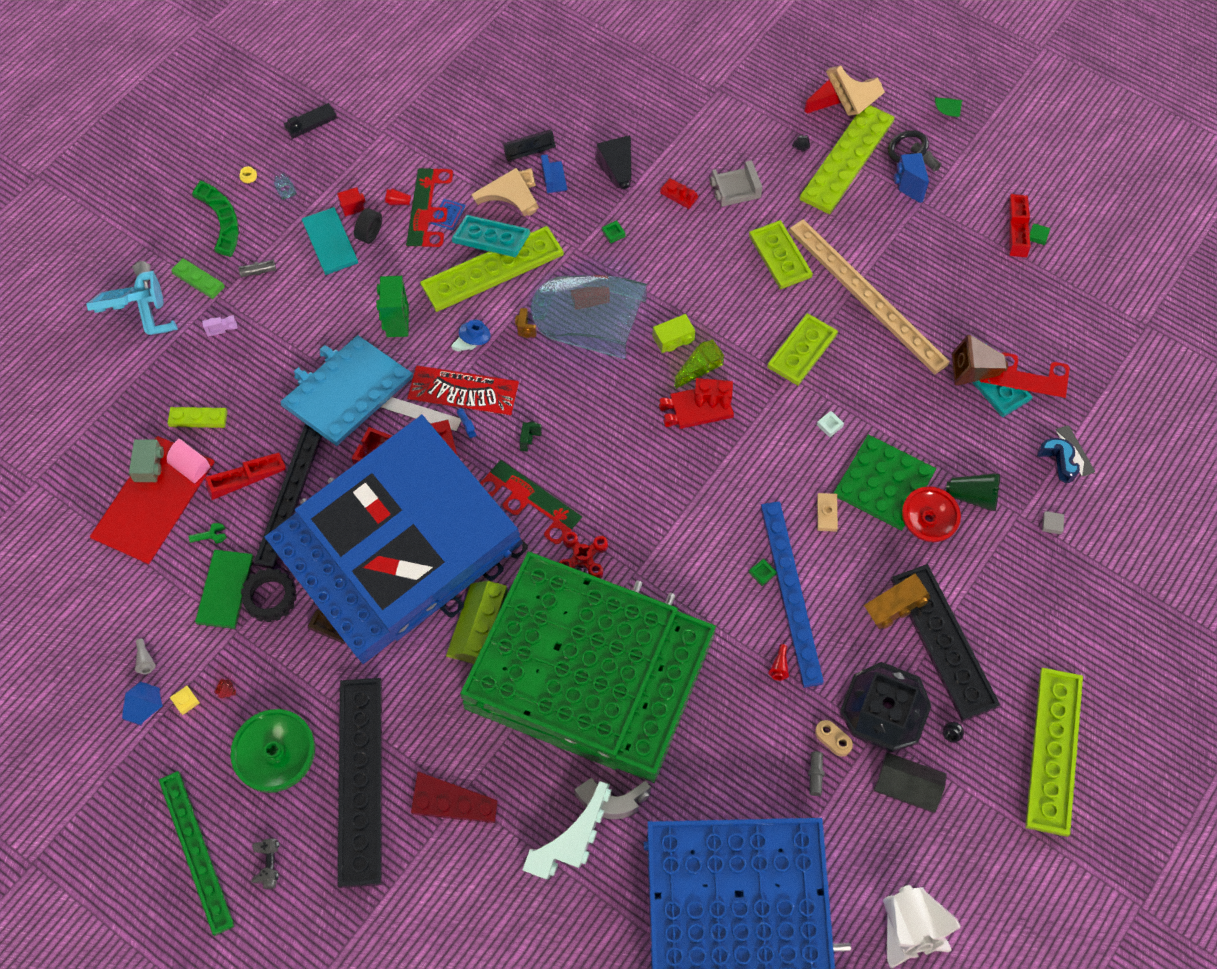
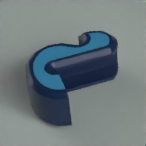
(1064, 455)

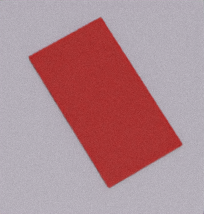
(147, 511)

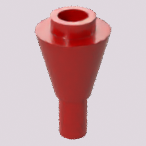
(779, 668)

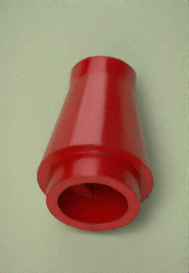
(396, 197)

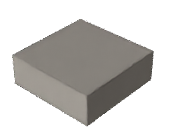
(1053, 522)

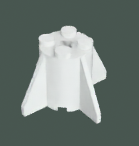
(916, 925)

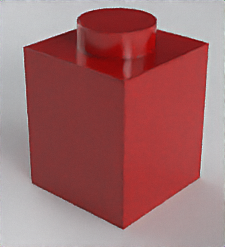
(351, 201)

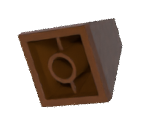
(976, 361)

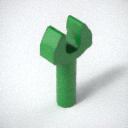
(211, 534)

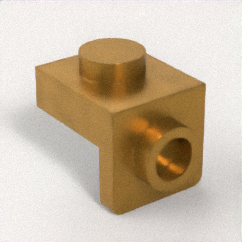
(524, 329)

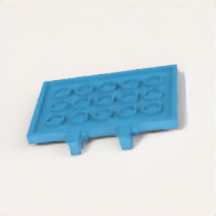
(345, 389)

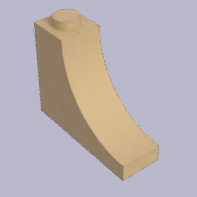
(854, 94)
(510, 189)

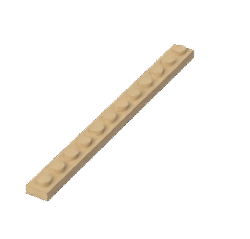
(869, 297)

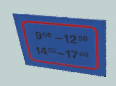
(453, 215)

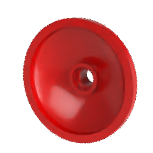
(936, 505)

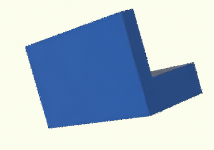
(553, 175)

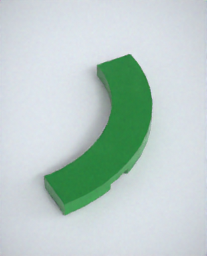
(228, 221)

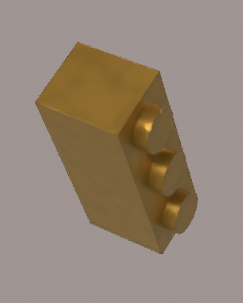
(897, 602)

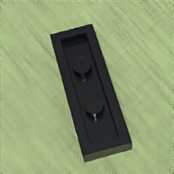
(311, 120)
(529, 145)

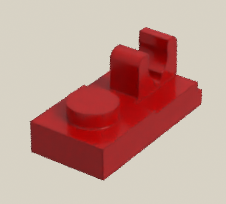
(679, 193)

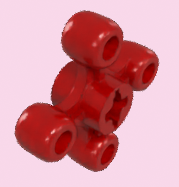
(584, 550)

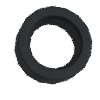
(368, 225)

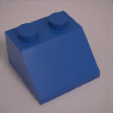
(912, 176)

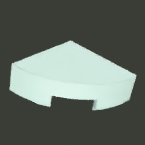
(460, 345)

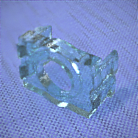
(280, 183)

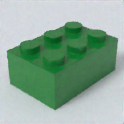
(393, 306)

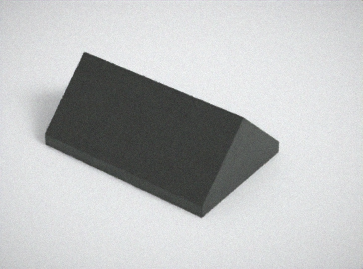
(911, 782)

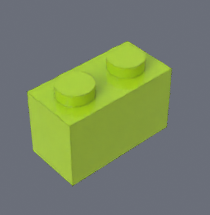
(673, 333)

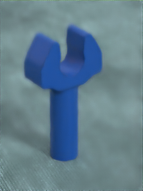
(468, 425)

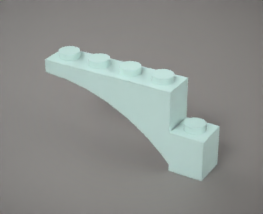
(573, 843)

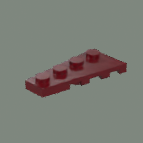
(446, 800)

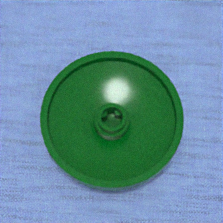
(273, 750)

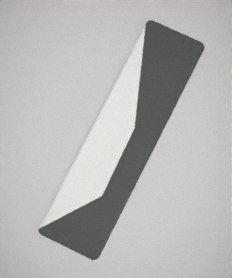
(1080, 457)

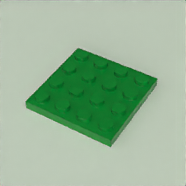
(882, 480)

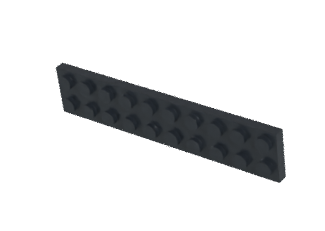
(360, 783)

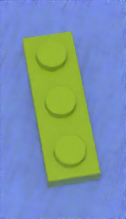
(197, 417)

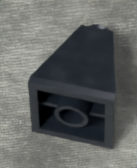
(615, 160)

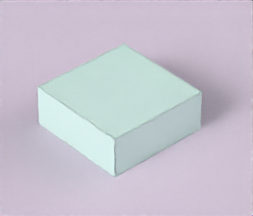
(830, 424)

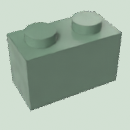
(145, 461)

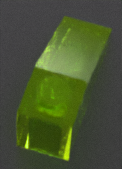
(702, 360)

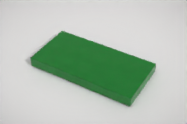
(222, 590)

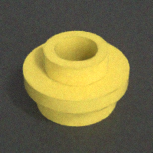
(248, 175)

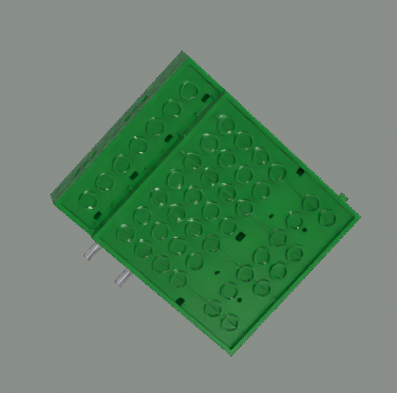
(590, 665)

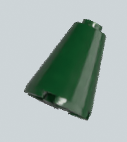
(976, 490)

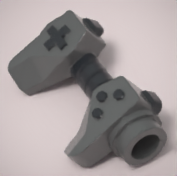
(267, 875)

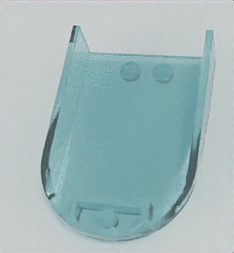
(589, 311)

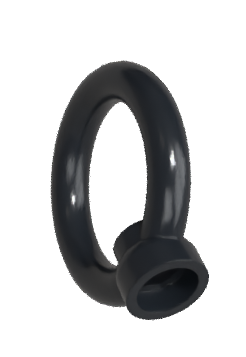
(910, 133)

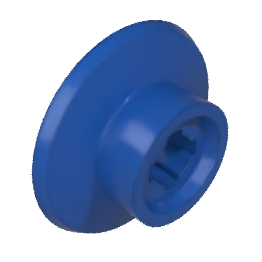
(474, 332)

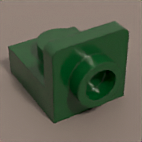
(528, 430)

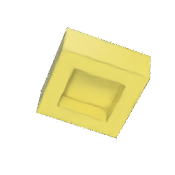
(184, 700)

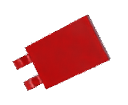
(689, 413)

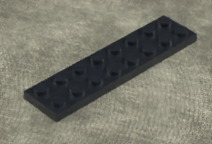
(950, 650)

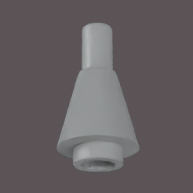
(141, 267)
(144, 662)

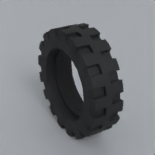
(257, 580)

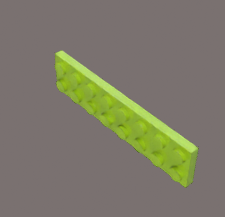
(846, 159)
(489, 270)
(1054, 752)

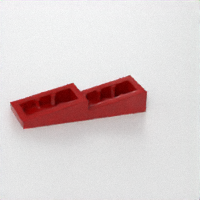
(1018, 226)
(251, 472)

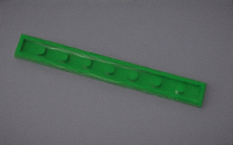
(196, 854)

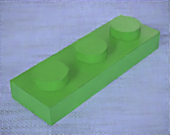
(197, 278)

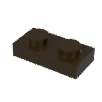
(321, 625)

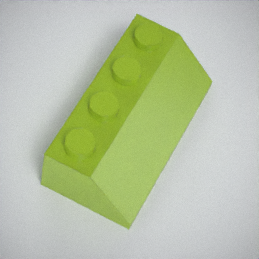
(476, 620)

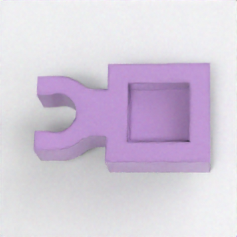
(218, 326)

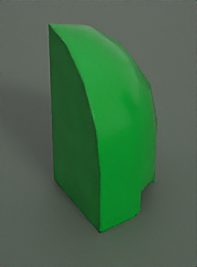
(949, 107)

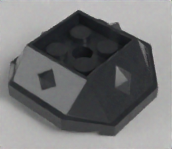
(880, 726)

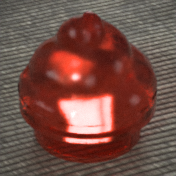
(225, 689)

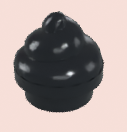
(802, 143)
(953, 732)

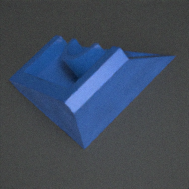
(141, 703)

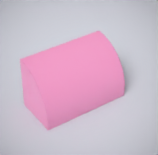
(187, 461)

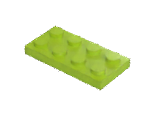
(780, 254)
(802, 349)

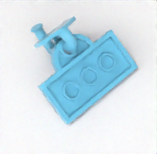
(121, 297)

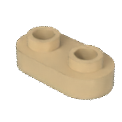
(832, 739)

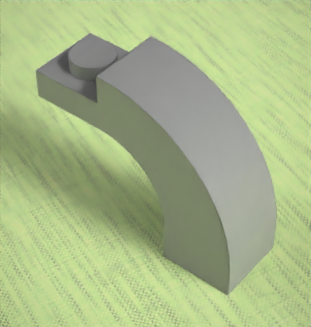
(617, 806)

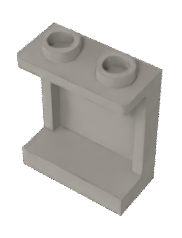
(736, 185)

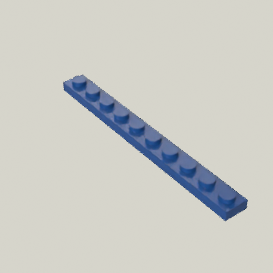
(792, 595)

